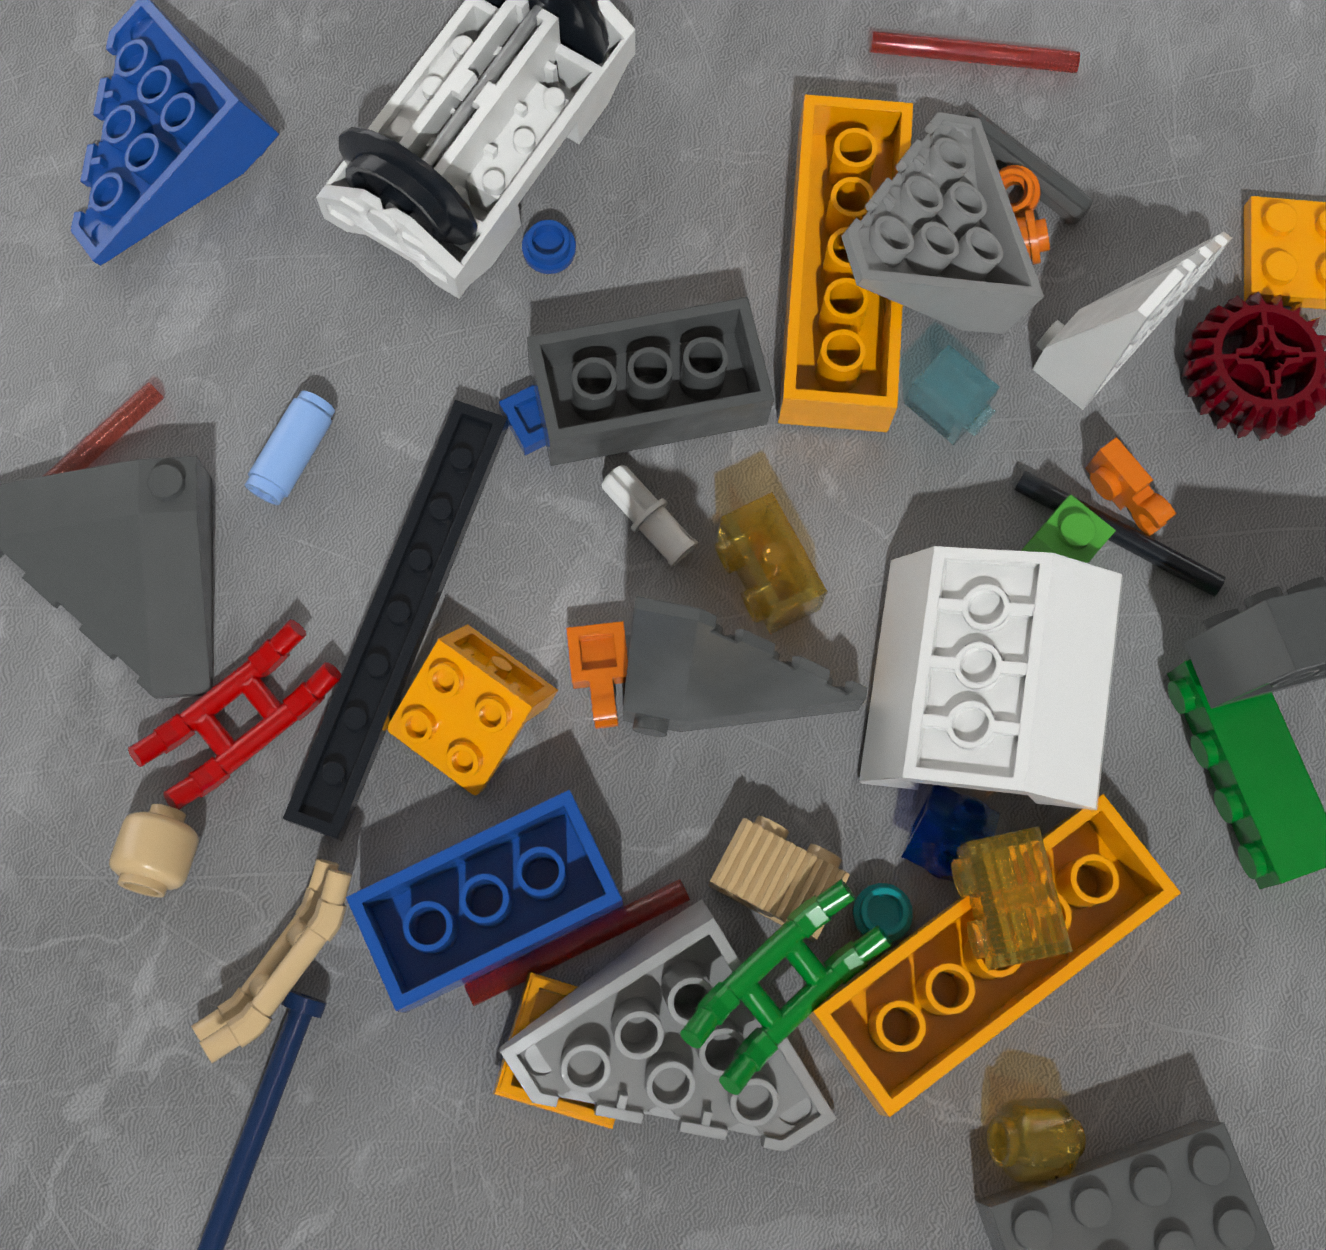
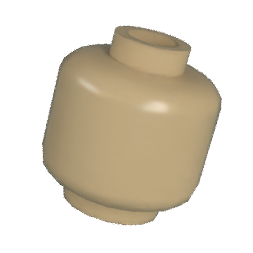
(154, 851)

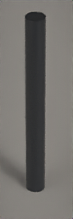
(1129, 538)

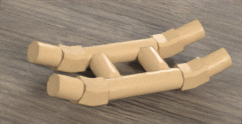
(252, 1005)

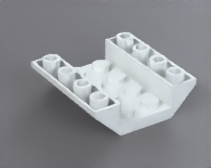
(994, 674)

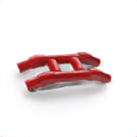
(201, 717)

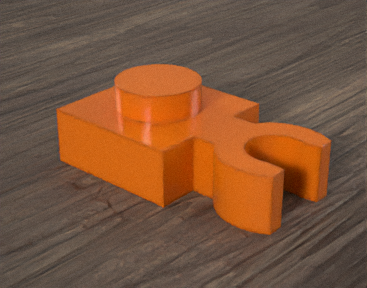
(1125, 482)

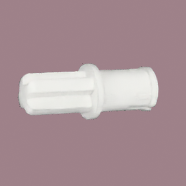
(648, 515)

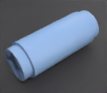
(290, 447)

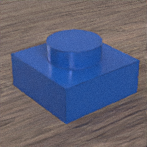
(524, 419)

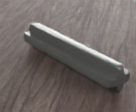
(1056, 190)

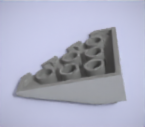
(946, 234)
(624, 1052)

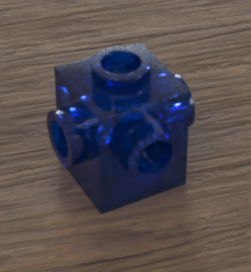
(944, 825)

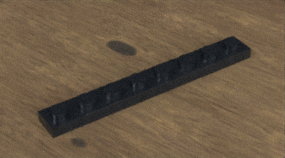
(396, 622)

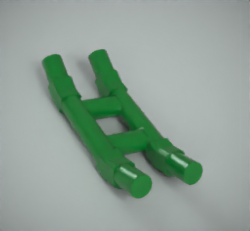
(775, 1021)

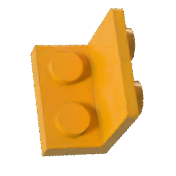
(468, 707)

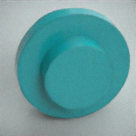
(883, 906)

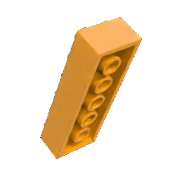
(839, 336)
(937, 1004)

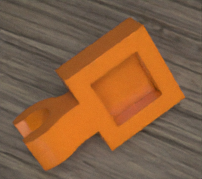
(598, 662)

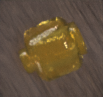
(1035, 1139)

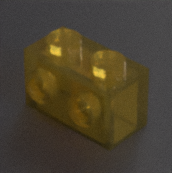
(770, 564)

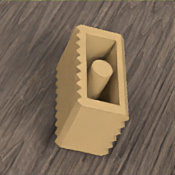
(772, 873)

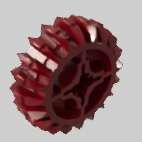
(1246, 383)

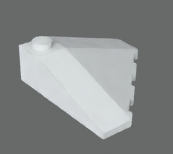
(1107, 332)

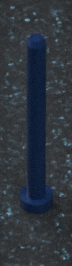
(260, 1118)

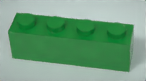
(1256, 780)

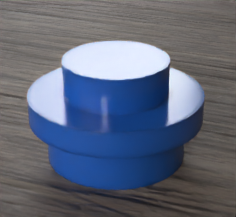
(548, 247)

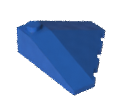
(166, 137)

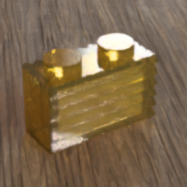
(1010, 899)

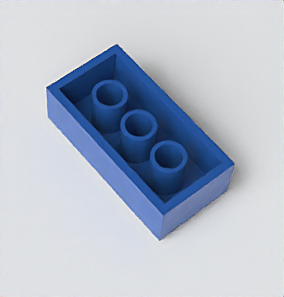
(484, 902)

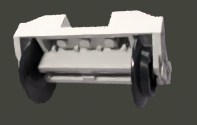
(451, 178)

